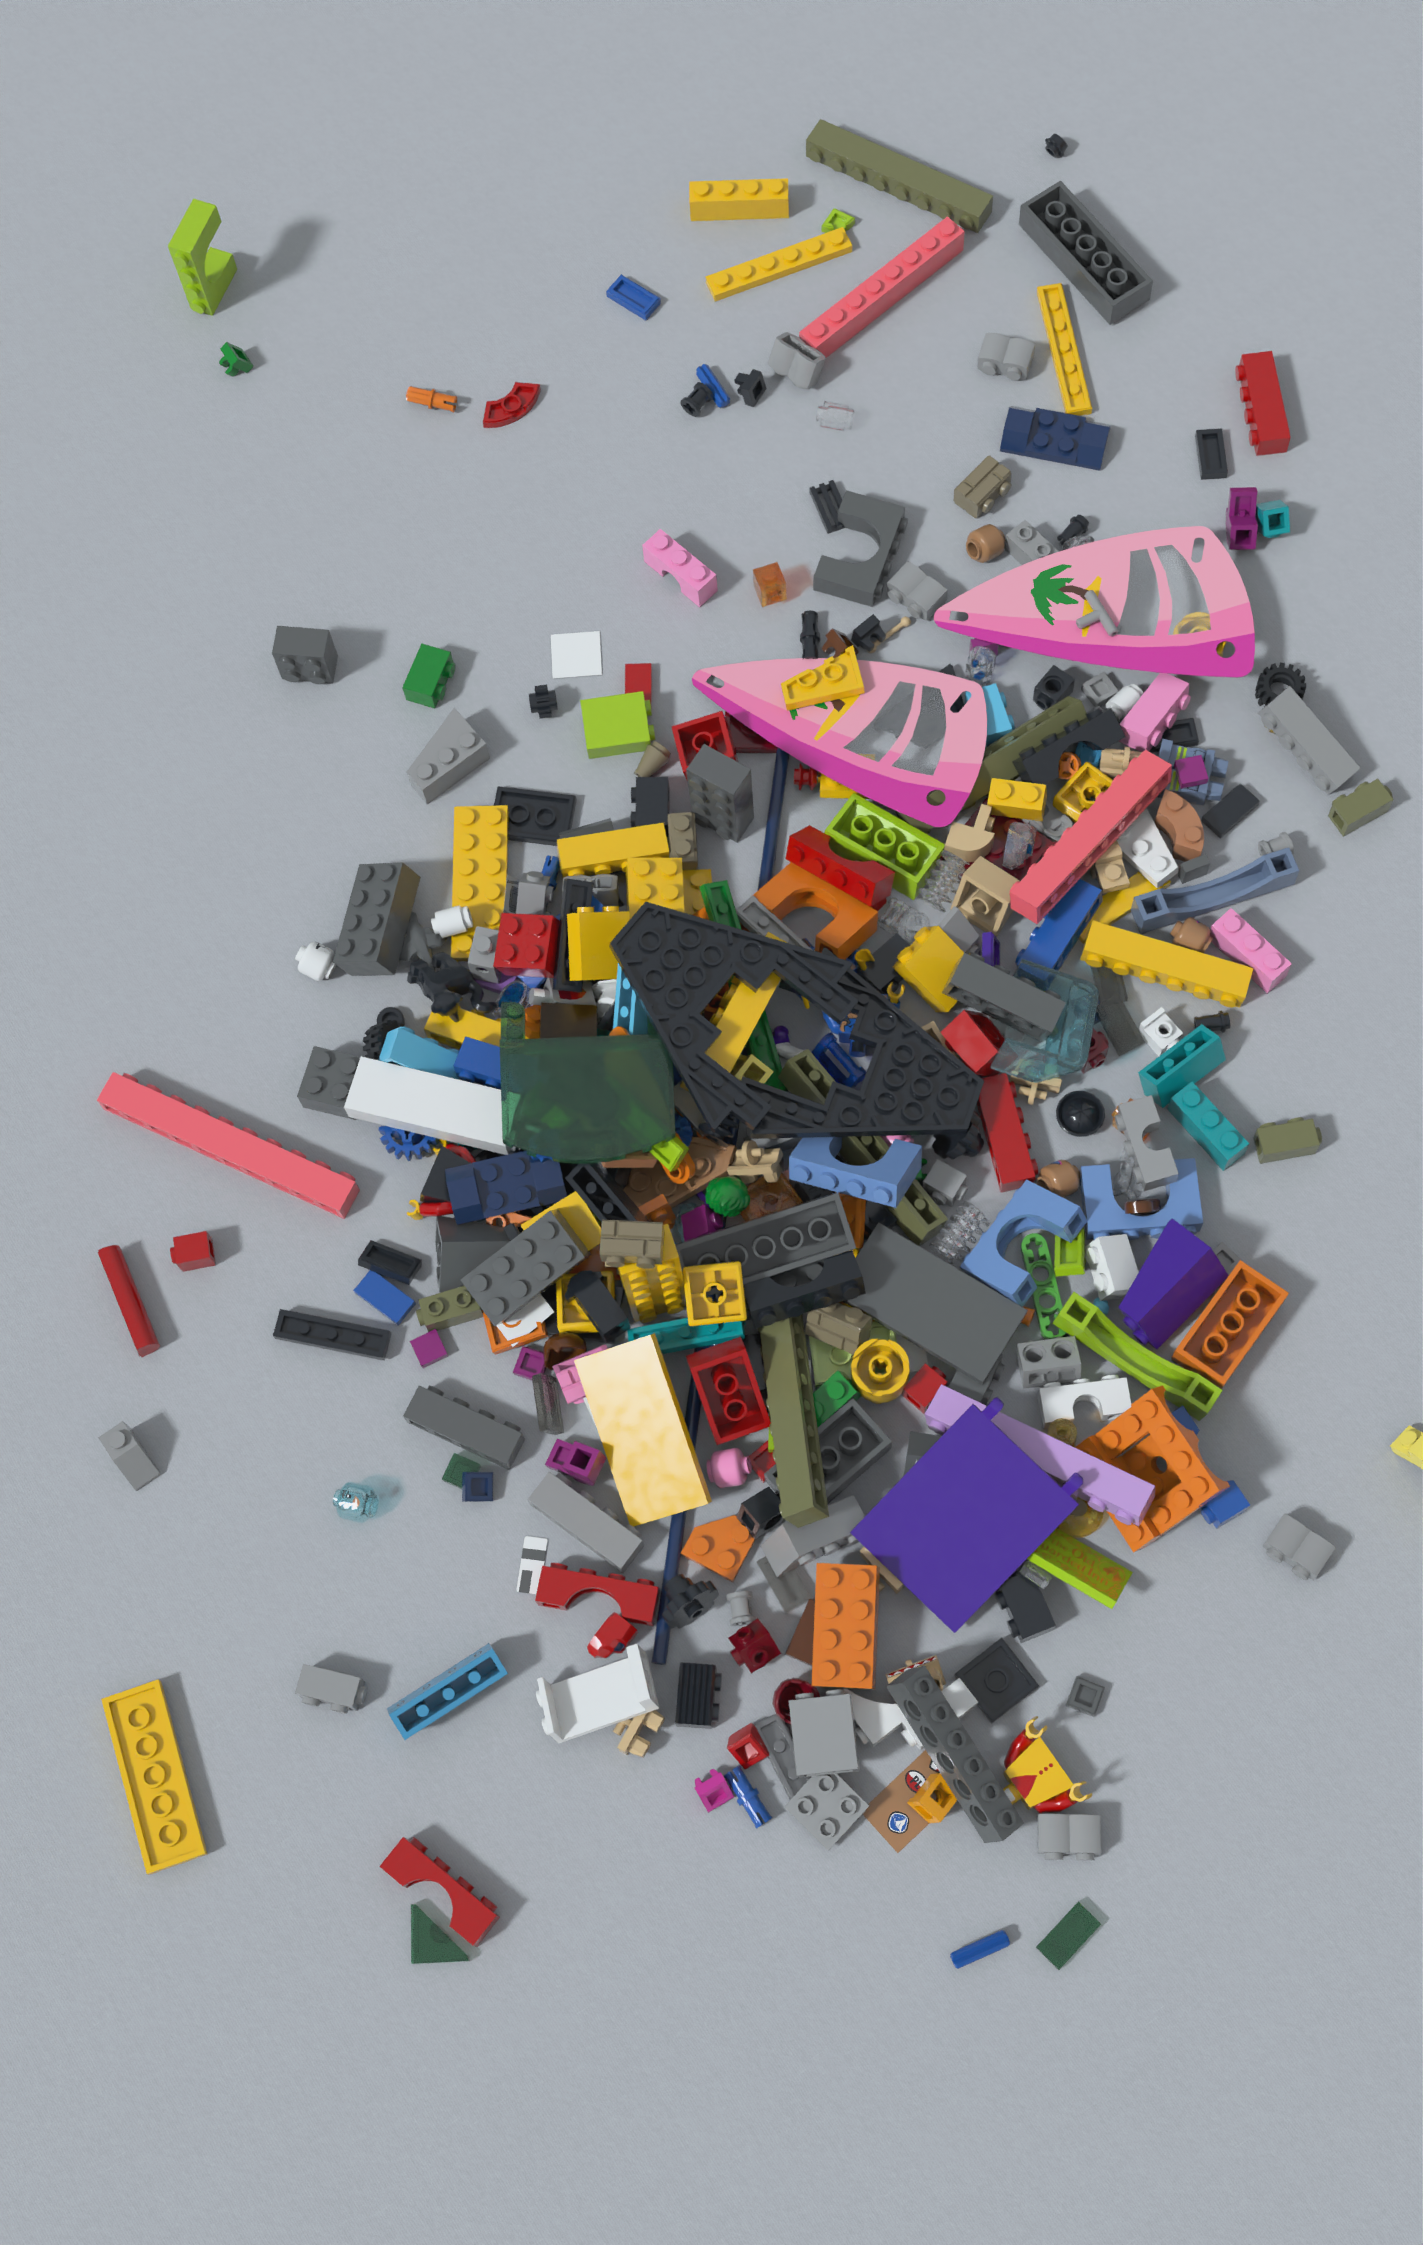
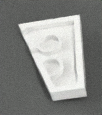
(1147, 851)

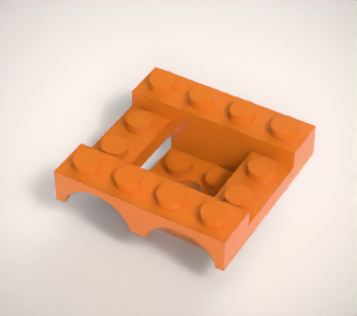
(1179, 1489)

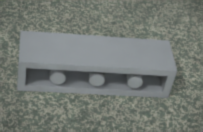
(1308, 740)
(586, 1522)

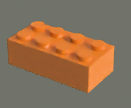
(1230, 1325)
(845, 1626)

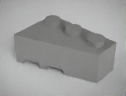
(447, 758)
(797, 1546)

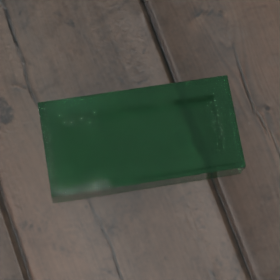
(1068, 1935)

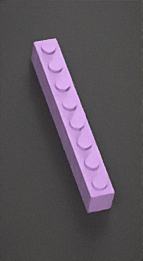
(1103, 1484)

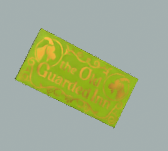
(1081, 1567)

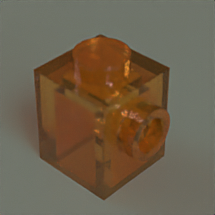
(769, 584)

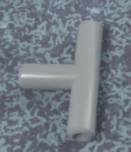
(1098, 614)

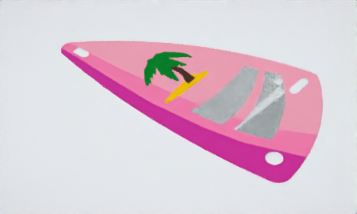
(1159, 599)
(881, 743)

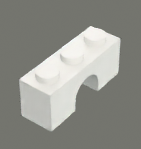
(1108, 1395)

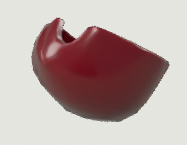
(786, 1691)

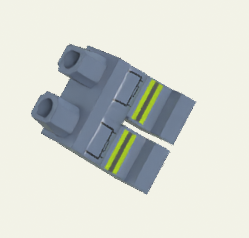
(1214, 767)

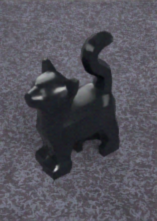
(447, 985)

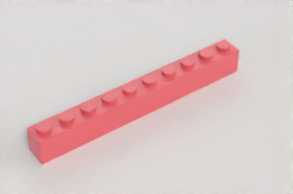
(228, 1144)

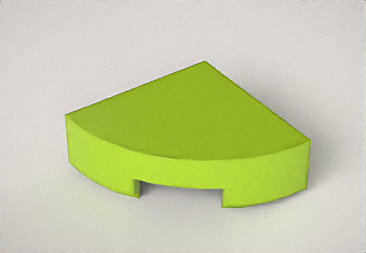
(837, 220)

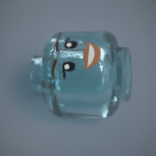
(356, 1502)

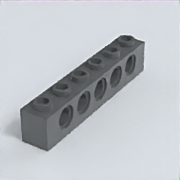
(955, 1754)

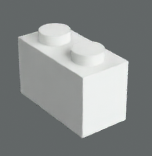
(1111, 1265)

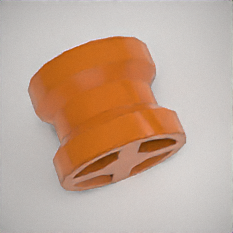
(1064, 768)

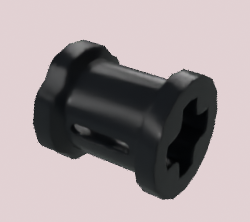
(697, 399)

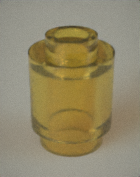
(1065, 1428)

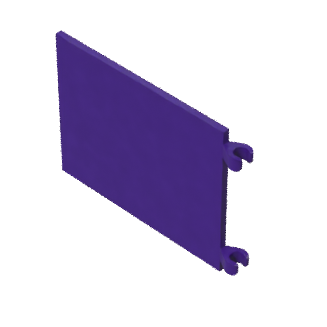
(965, 1516)

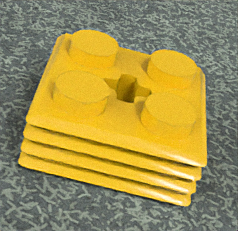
(1084, 784)
(730, 1305)
(570, 1315)

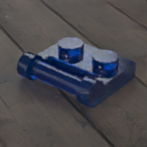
(829, 1043)

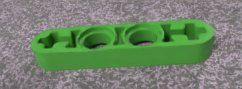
(1048, 1286)

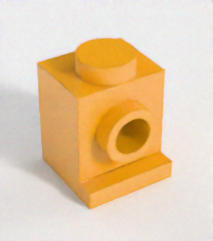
(933, 1810)

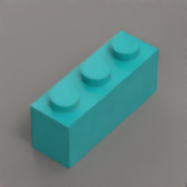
(1182, 1064)
(1207, 1126)

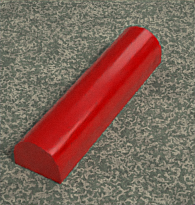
(129, 1300)

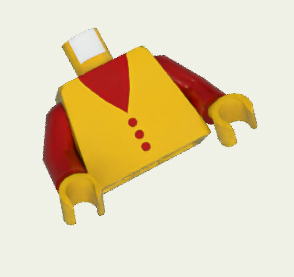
(1037, 1775)

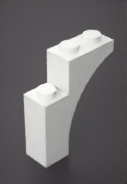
(879, 1720)

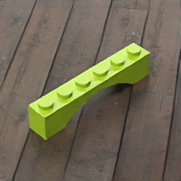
(1102, 1336)

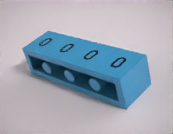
(446, 1691)

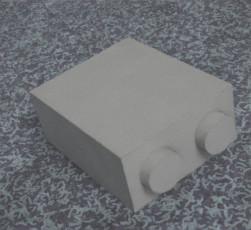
(823, 1734)

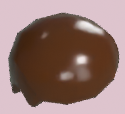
(562, 1347)

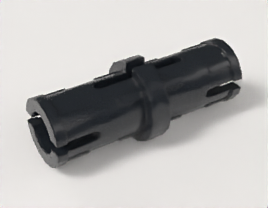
(810, 636)

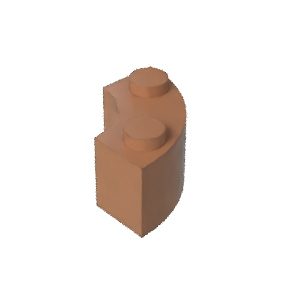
(1181, 826)

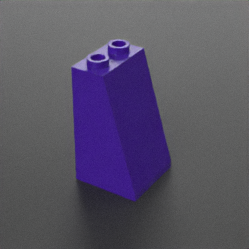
(1171, 1285)

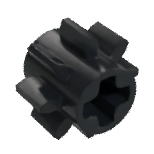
(543, 701)

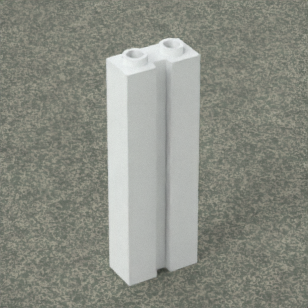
(427, 1104)

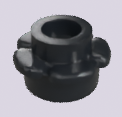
(1055, 145)

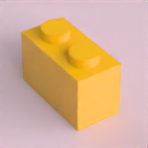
(1017, 799)

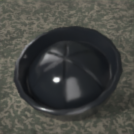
(1080, 1113)

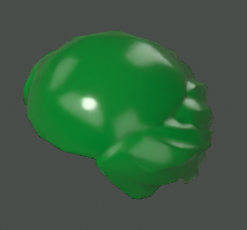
(727, 1196)

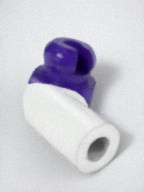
(783, 1044)

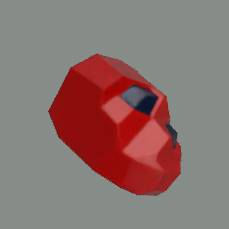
(612, 1637)

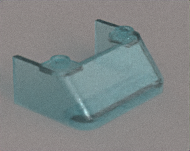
(1071, 1038)

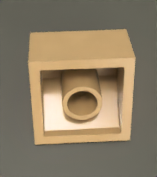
(985, 896)

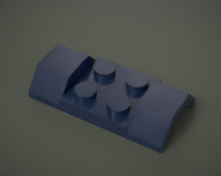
(1055, 437)
(503, 1186)

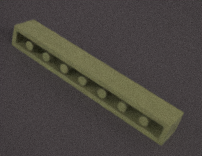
(899, 176)
(1000, 754)
(916, 1212)
(793, 1422)

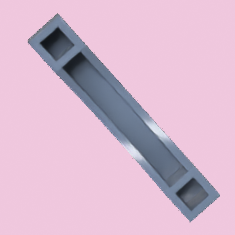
(1255, 879)

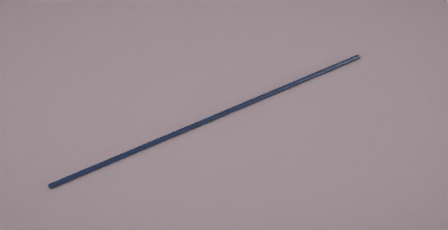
(694, 1402)

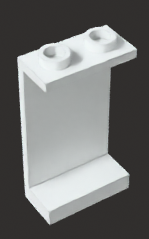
(598, 1697)

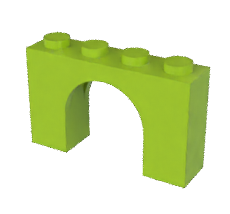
(201, 273)

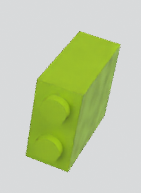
(617, 724)

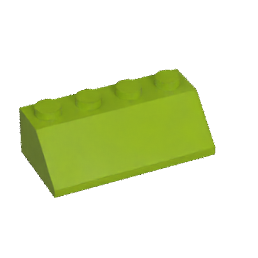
(870, 833)

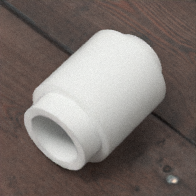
(1124, 701)
(452, 921)

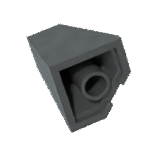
(463, 1249)

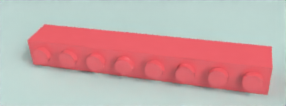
(884, 288)
(1090, 836)

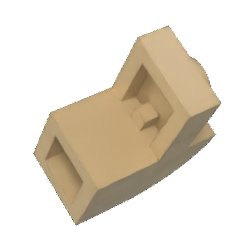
(975, 841)
(1110, 870)

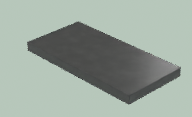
(934, 1304)

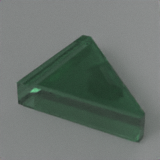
(430, 1942)

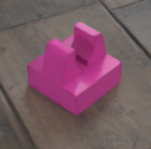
(713, 1791)

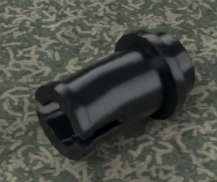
(1076, 527)
(1214, 1022)

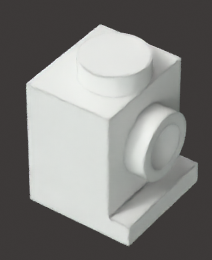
(1150, 1032)

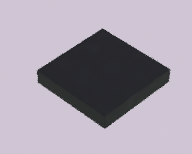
(997, 1680)

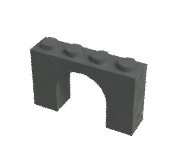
(863, 580)

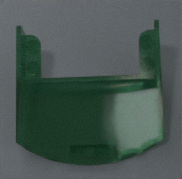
(584, 1094)

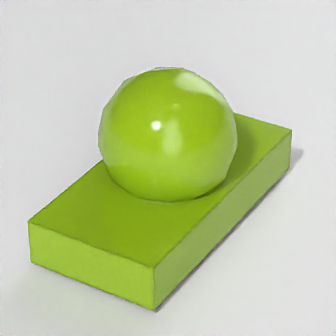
(1069, 1256)

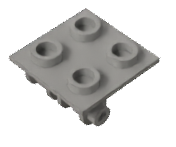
(827, 1807)

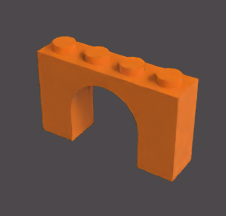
(799, 888)

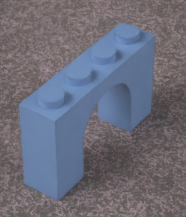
(879, 1182)
(1028, 1209)
(1109, 1219)

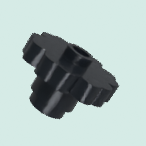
(960, 1144)
(687, 1600)

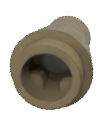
(652, 760)

